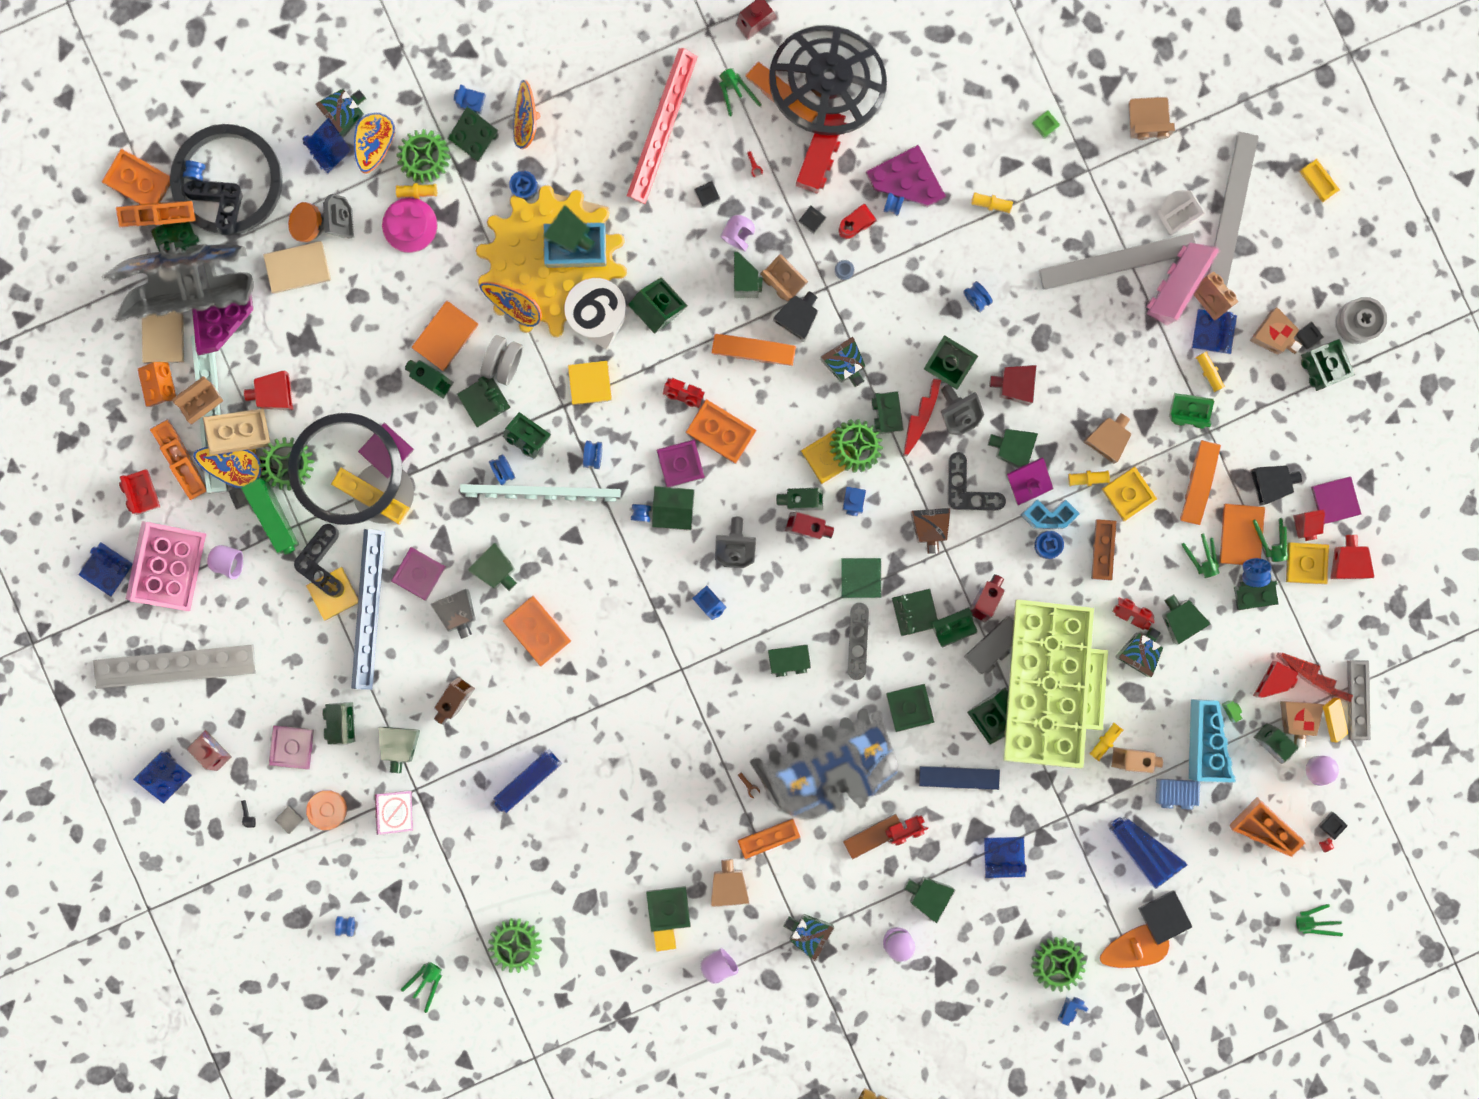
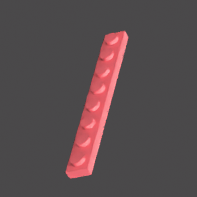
(662, 126)

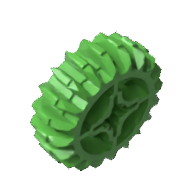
(428, 149)
(841, 445)
(271, 454)
(505, 944)
(1051, 970)

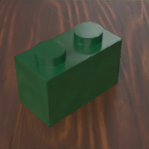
(789, 659)

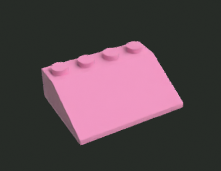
(1181, 282)
(165, 566)

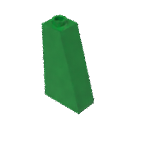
(271, 516)

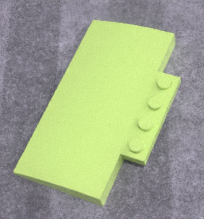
(1053, 684)

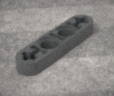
(861, 641)

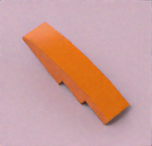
(760, 77)
(155, 213)
(753, 349)
(179, 459)
(1200, 482)

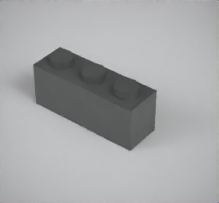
(992, 647)

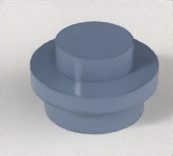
(844, 269)

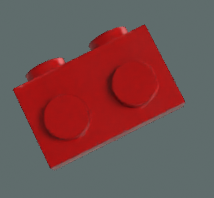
(139, 492)

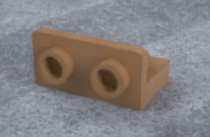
(1215, 295)

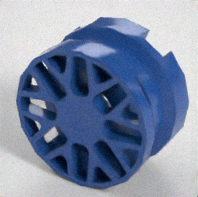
(523, 185)
(978, 296)
(590, 454)
(503, 467)
(1049, 544)
(1256, 572)

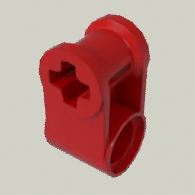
(859, 220)

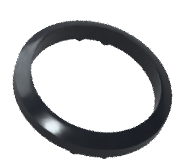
(215, 132)
(311, 431)

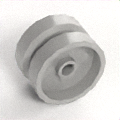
(1372, 316)
(501, 360)

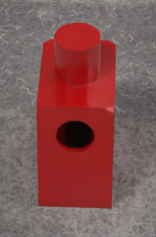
(271, 392)
(1352, 561)

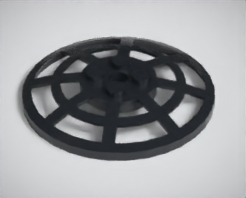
(825, 87)

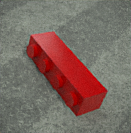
(819, 156)

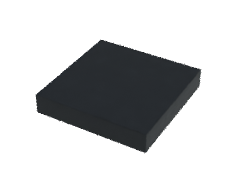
(1165, 917)

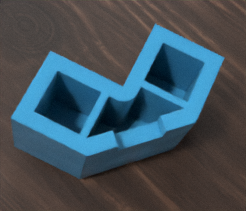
(1041, 518)

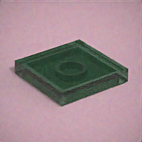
(860, 577)

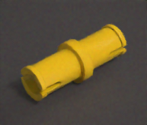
(416, 190)
(991, 202)
(1210, 371)
(1089, 478)
(1106, 741)

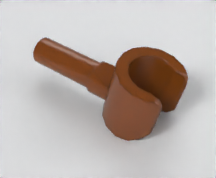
(748, 784)

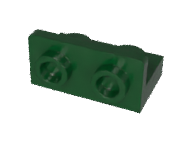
(888, 412)
(526, 435)
(1254, 597)
(954, 627)

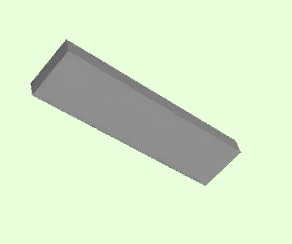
(1359, 707)

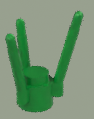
(731, 80)
(1279, 551)
(1210, 566)
(1307, 924)
(430, 973)

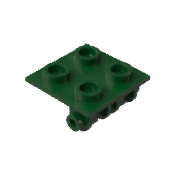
(473, 134)
(179, 233)
(483, 401)
(914, 612)

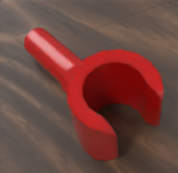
(753, 164)
(1326, 845)

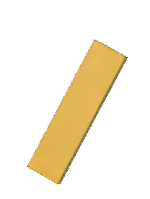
(368, 494)

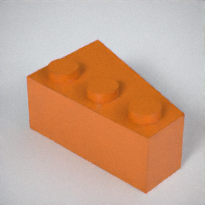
(1266, 827)

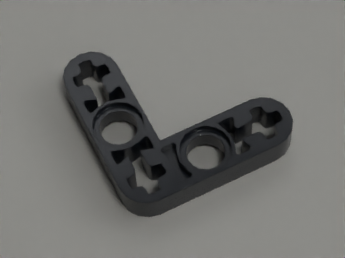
(221, 196)
(967, 496)
(313, 566)

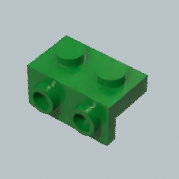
(1191, 410)

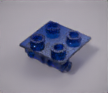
(327, 146)
(1214, 334)
(105, 569)
(162, 776)
(1004, 857)

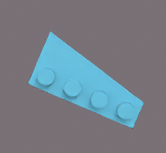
(1208, 744)

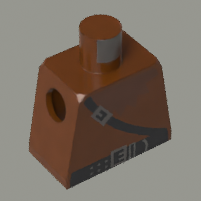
(931, 527)
(452, 700)

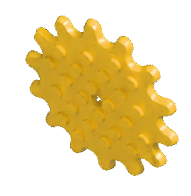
(519, 255)

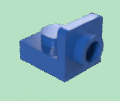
(471, 98)
(854, 501)
(709, 603)
(1068, 1011)

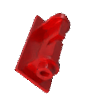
(674, 390)
(1127, 608)
(899, 834)

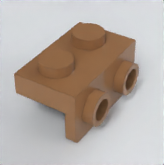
(783, 278)
(198, 400)

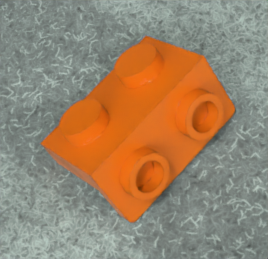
(156, 383)

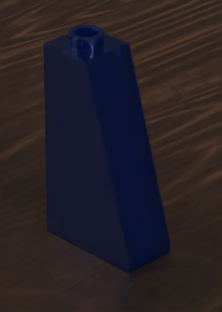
(527, 781)
(1148, 854)

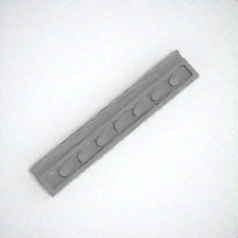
(174, 666)

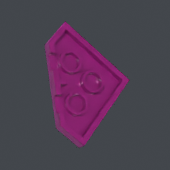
(908, 177)
(217, 325)

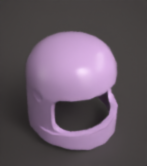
(731, 230)
(221, 559)
(1322, 770)
(900, 945)
(716, 968)

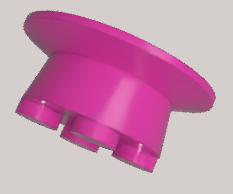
(409, 225)

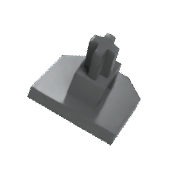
(337, 217)
(961, 413)
(735, 549)

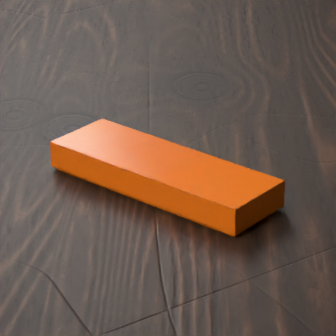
(769, 838)

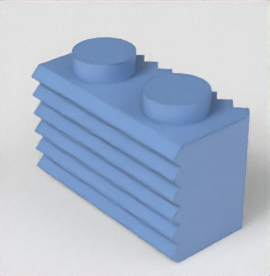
(1177, 792)

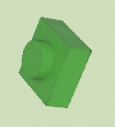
(1232, 710)

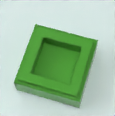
(1046, 124)

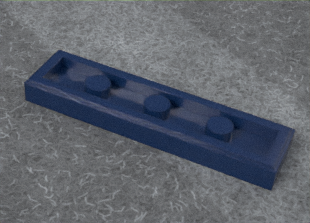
(959, 777)

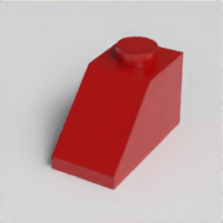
(1309, 524)
(1276, 680)

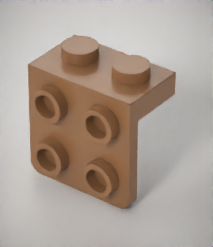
(1150, 118)

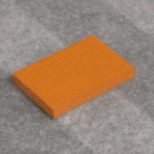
(136, 179)
(445, 335)
(721, 431)
(1239, 534)
(537, 631)

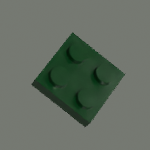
(910, 707)
(668, 909)

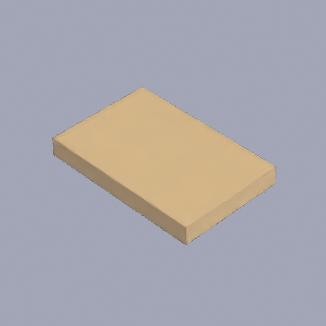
(297, 267)
(163, 338)
(236, 431)

